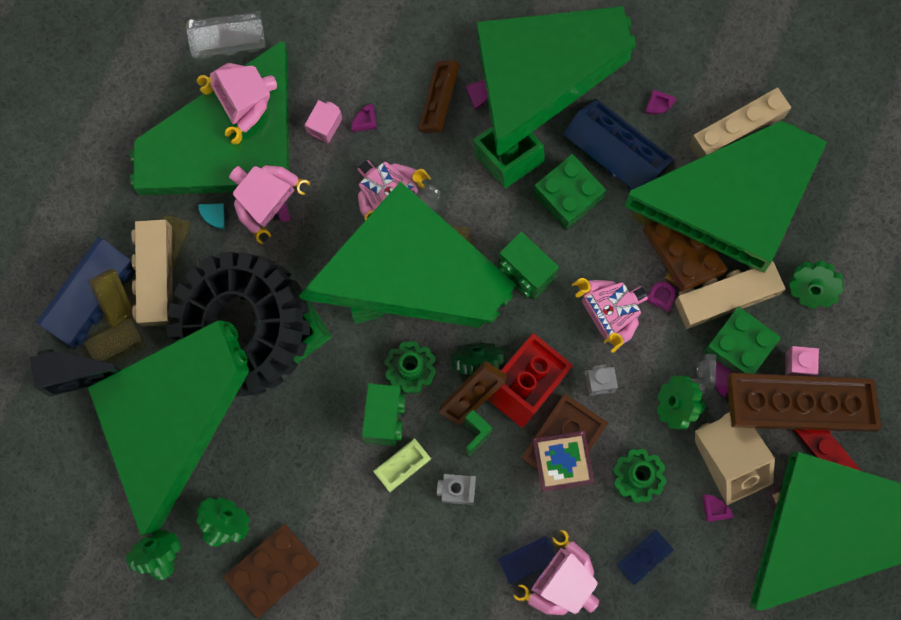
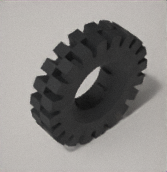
(273, 299)

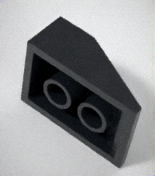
(63, 372)

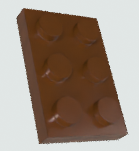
(684, 257)
(568, 418)
(271, 571)

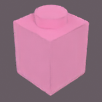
(323, 121)
(801, 361)

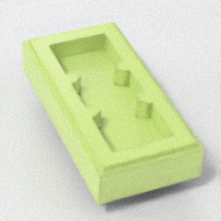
(402, 465)

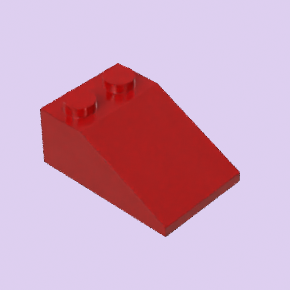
(530, 380)

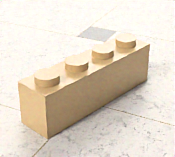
(741, 123)
(153, 276)
(724, 296)

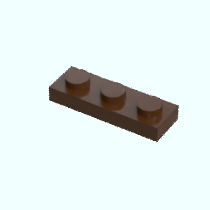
(438, 96)
(472, 393)

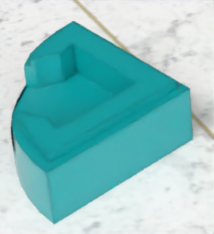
(213, 214)

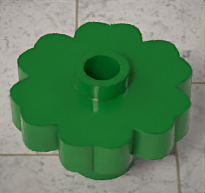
(817, 284)
(411, 380)
(680, 402)
(629, 485)
(222, 521)
(154, 555)

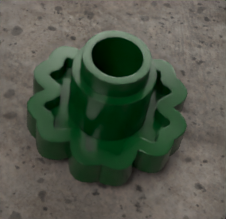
(471, 357)

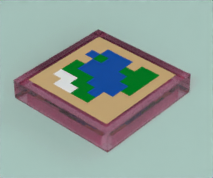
(563, 461)

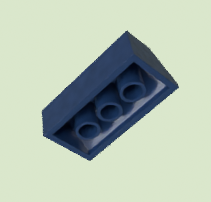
(617, 145)
(76, 305)

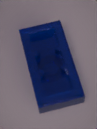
(644, 557)
(527, 559)

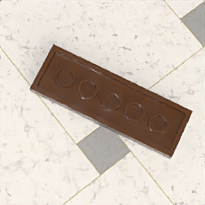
(803, 402)

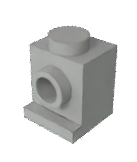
(601, 380)
(465, 496)

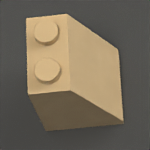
(735, 458)

